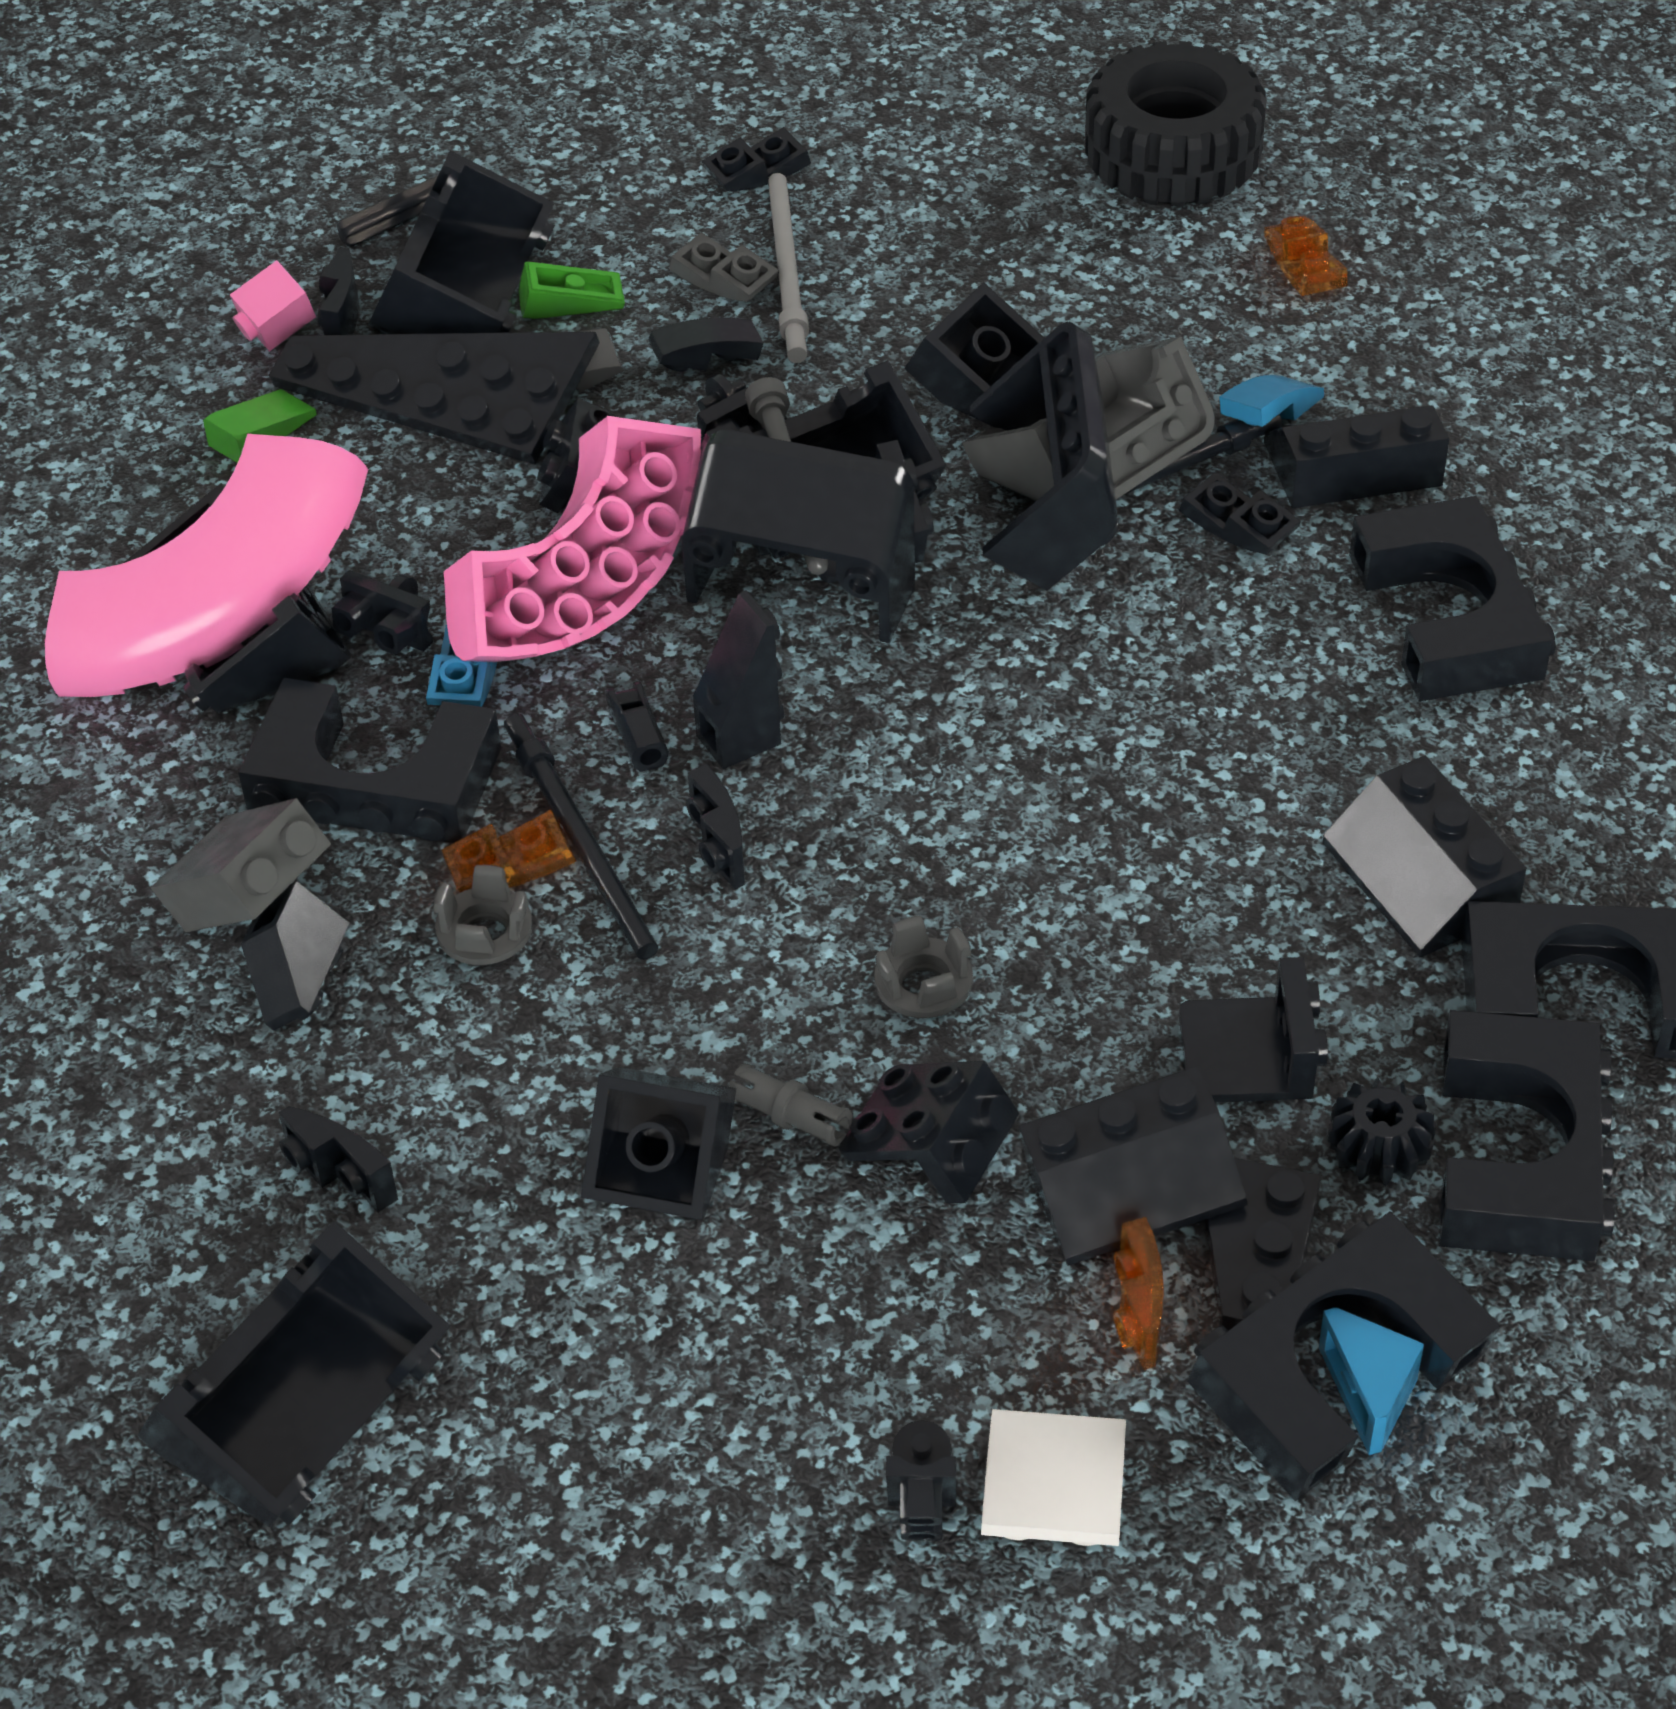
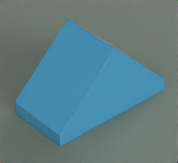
(1371, 1371)

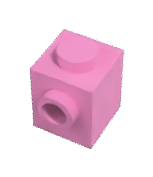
(271, 306)

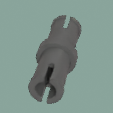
(791, 1105)

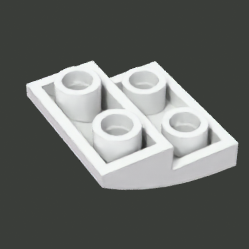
(1054, 1478)

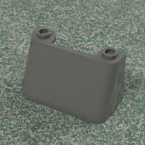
(1151, 416)

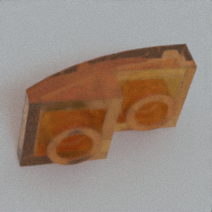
(1304, 257)
(524, 852)
(1141, 1292)

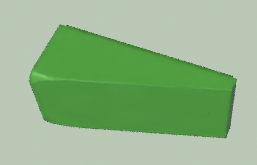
(567, 290)
(268, 414)

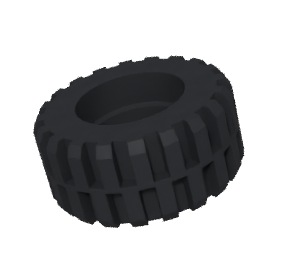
(1175, 123)

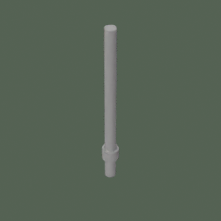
(792, 319)

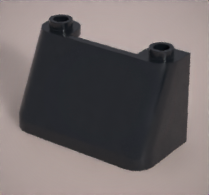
(464, 254)
(859, 422)
(293, 647)
(297, 1379)

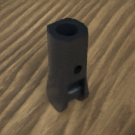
(637, 727)

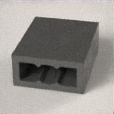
(241, 866)

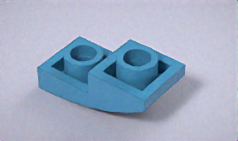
(1267, 396)
(458, 679)

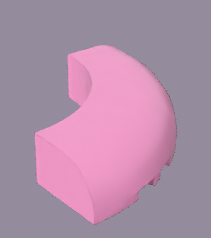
(597, 558)
(210, 582)

